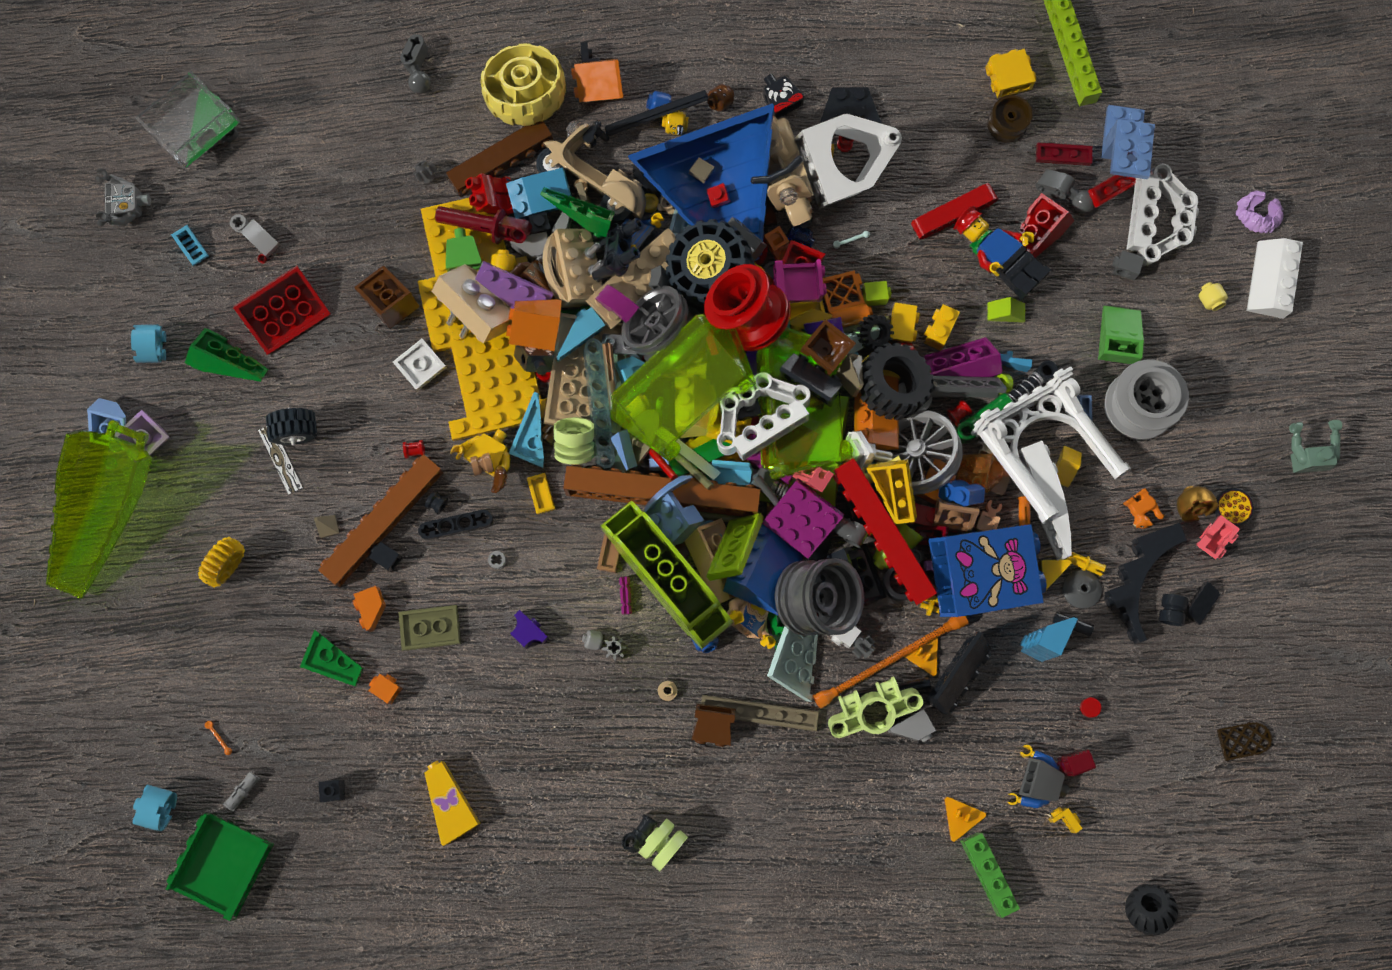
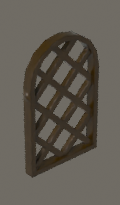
(1223, 746)

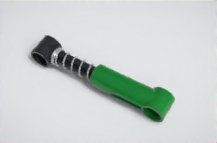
(1036, 379)

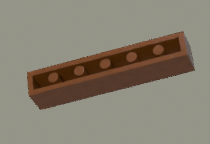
(501, 156)

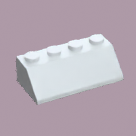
(1274, 277)

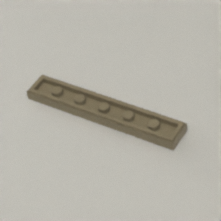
(767, 713)

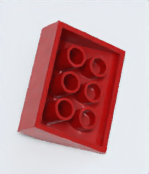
(281, 310)

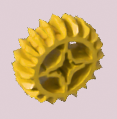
(221, 562)

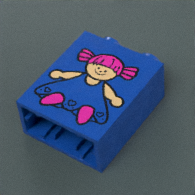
(987, 571)

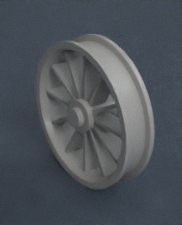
(920, 450)

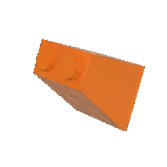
(597, 80)
(534, 323)

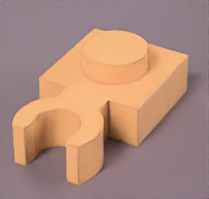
(988, 520)

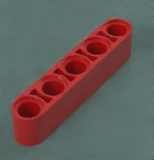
(950, 212)

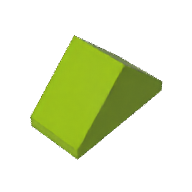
(1006, 310)

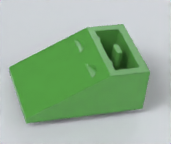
(1121, 335)

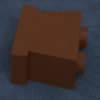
(713, 725)

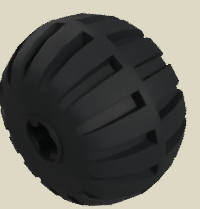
(1155, 898)

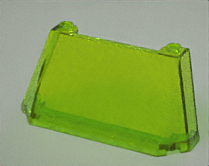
(681, 385)
(814, 442)

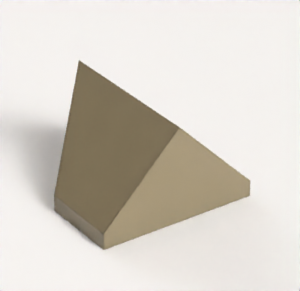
(851, 373)

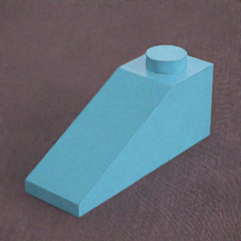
(584, 328)

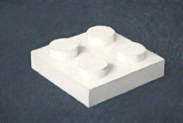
(419, 364)

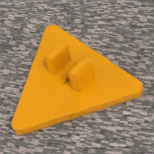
(925, 657)
(961, 817)

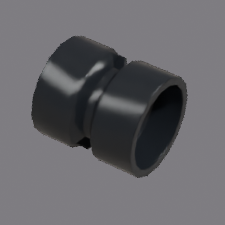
(1173, 609)

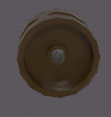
(1009, 118)

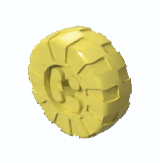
(523, 84)

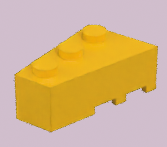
(895, 487)

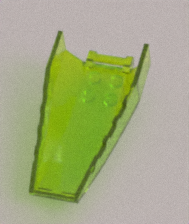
(95, 496)

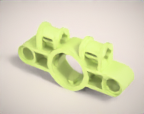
(853, 706)

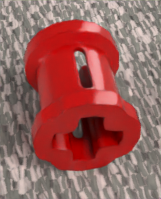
(846, 146)
(959, 412)
(413, 449)

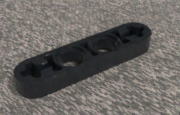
(455, 522)

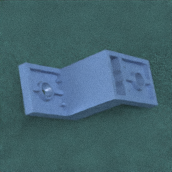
(1128, 142)

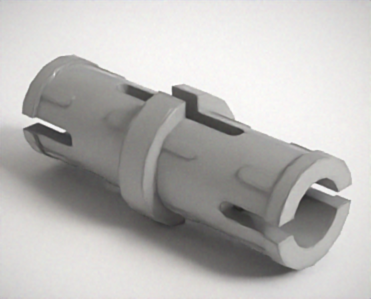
(241, 791)

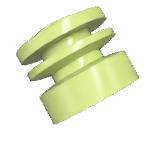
(574, 440)

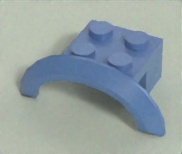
(670, 516)

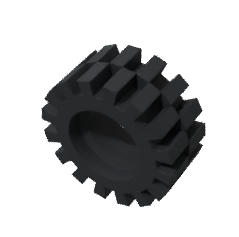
(865, 331)

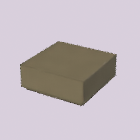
(701, 170)

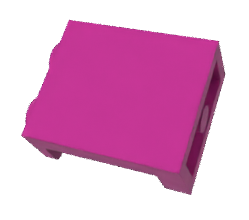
(800, 281)

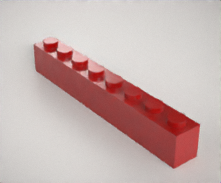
(884, 530)

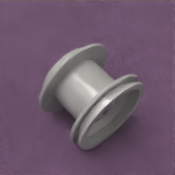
(1141, 420)

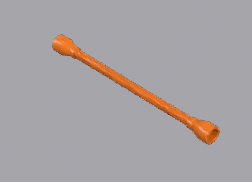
(825, 697)

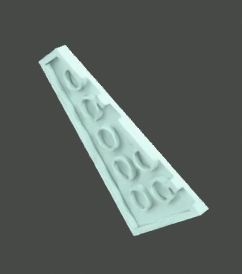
(794, 663)

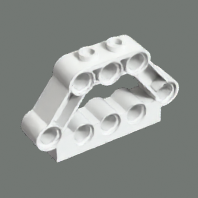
(1175, 193)
(776, 389)

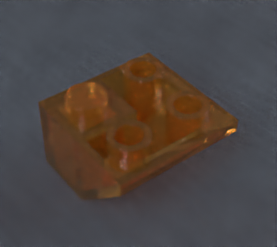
(981, 470)

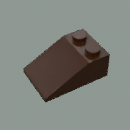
(387, 297)

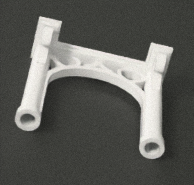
(1062, 393)

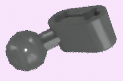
(412, 59)
(1061, 186)

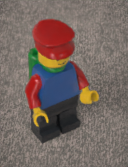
(1002, 252)

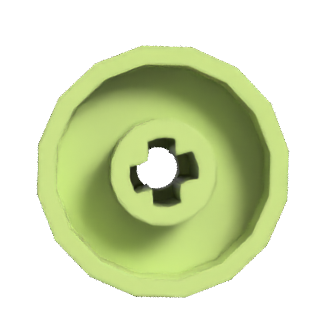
(662, 844)

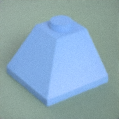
(102, 412)

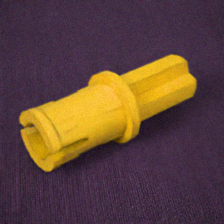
(1086, 563)

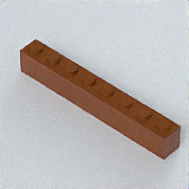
(380, 520)

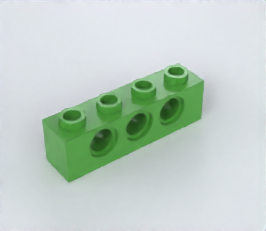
(990, 874)

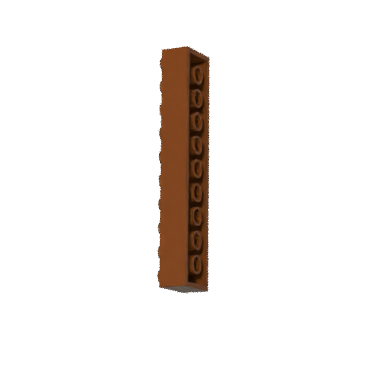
(639, 488)

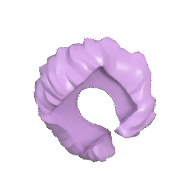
(1254, 221)

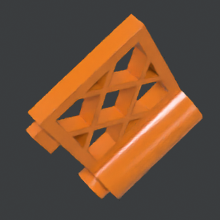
(851, 312)

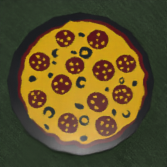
(1234, 506)

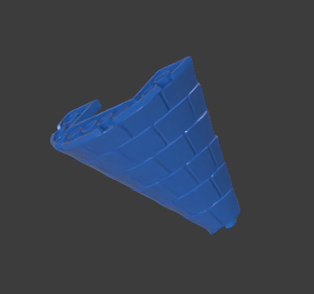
(737, 151)

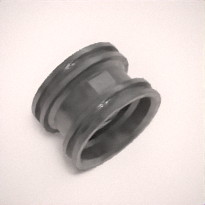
(657, 321)
(819, 597)

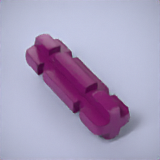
(625, 595)

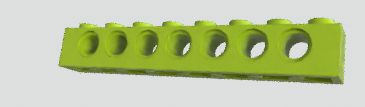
(1074, 51)

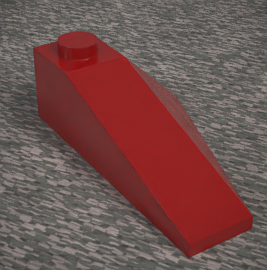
(1046, 222)

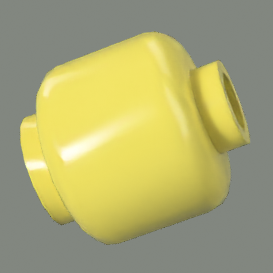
(1213, 296)

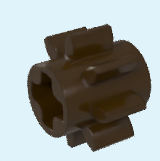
(548, 434)

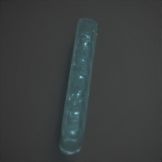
(602, 396)

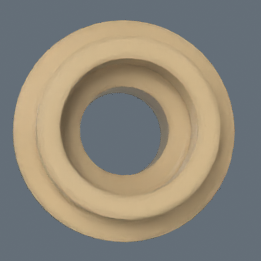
(662, 686)

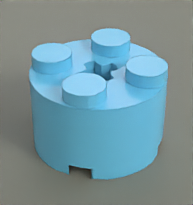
(148, 343)
(154, 808)

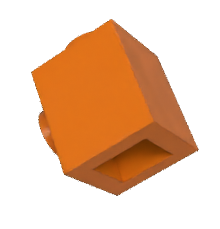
(385, 688)

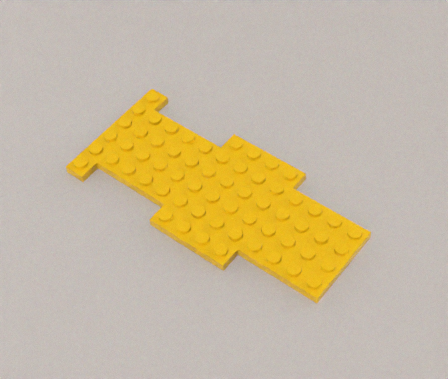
(488, 374)

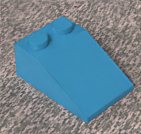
(526, 191)

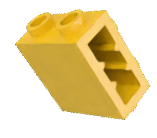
(1010, 73)

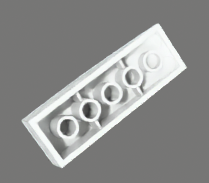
(1038, 463)

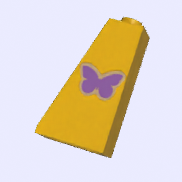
(450, 806)

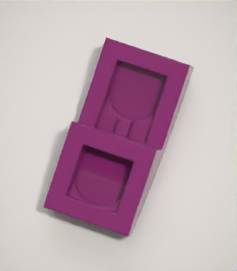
(617, 302)

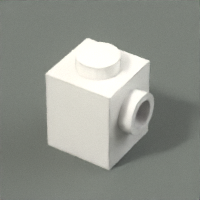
(846, 639)

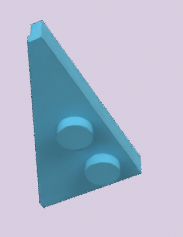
(528, 440)

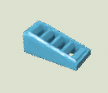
(183, 232)

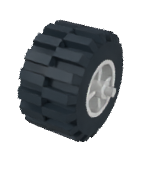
(291, 426)

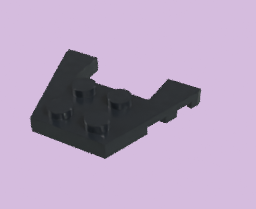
(852, 101)

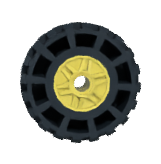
(703, 256)

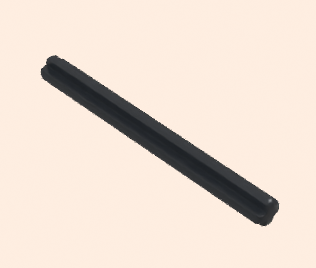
(656, 113)

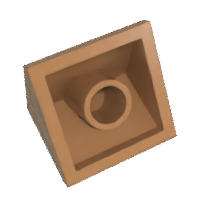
(955, 516)

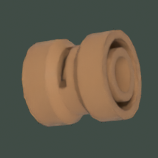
(481, 464)

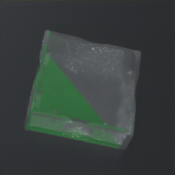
(187, 120)

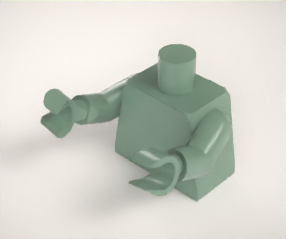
(1315, 458)

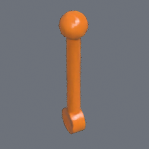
(209, 725)

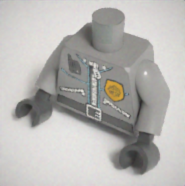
(122, 200)

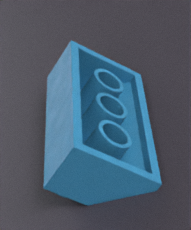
(1048, 641)

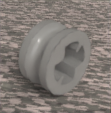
(234, 219)
(496, 566)

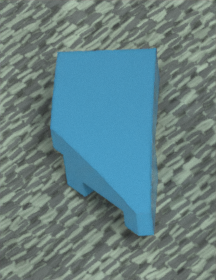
(1015, 363)

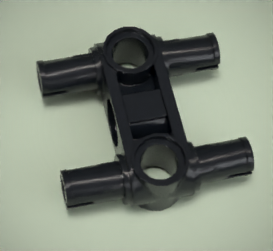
(618, 250)

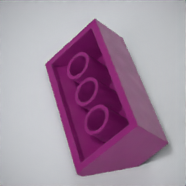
(970, 359)

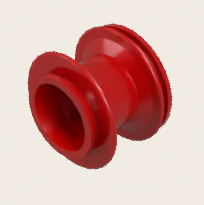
(750, 304)

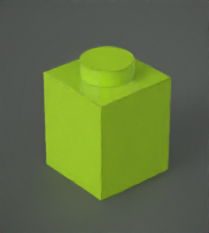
(876, 293)

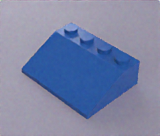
(763, 568)

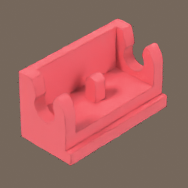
(816, 479)

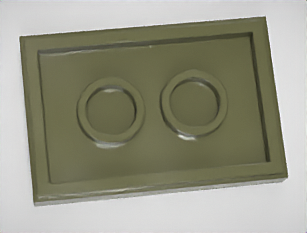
(429, 628)

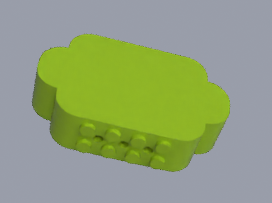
(667, 574)

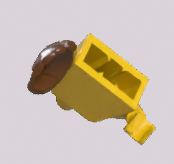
(499, 455)

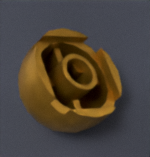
(1196, 502)

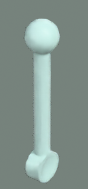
(836, 244)

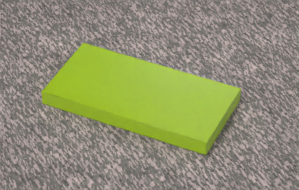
(735, 547)

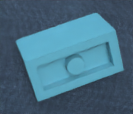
(733, 472)

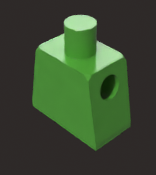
(462, 251)

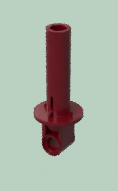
(499, 226)

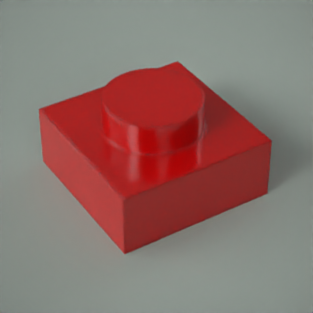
(718, 195)

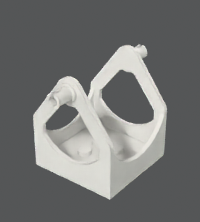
(815, 148)

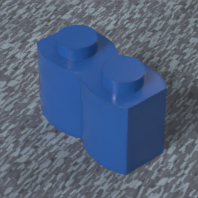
(962, 493)

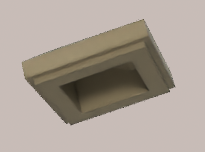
(327, 525)

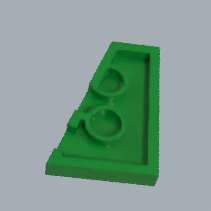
(330, 661)

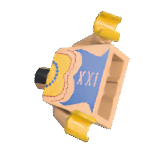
(750, 621)

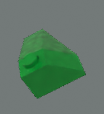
(590, 216)
(214, 355)

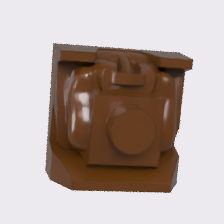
(828, 346)

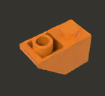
(371, 606)

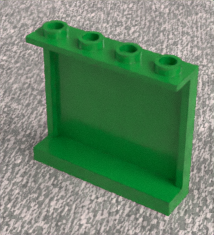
(219, 865)

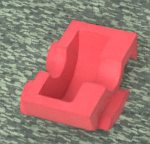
(1217, 536)

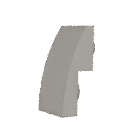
(260, 238)

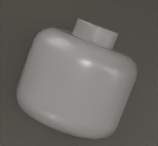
(592, 640)

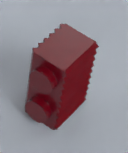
(1076, 763)

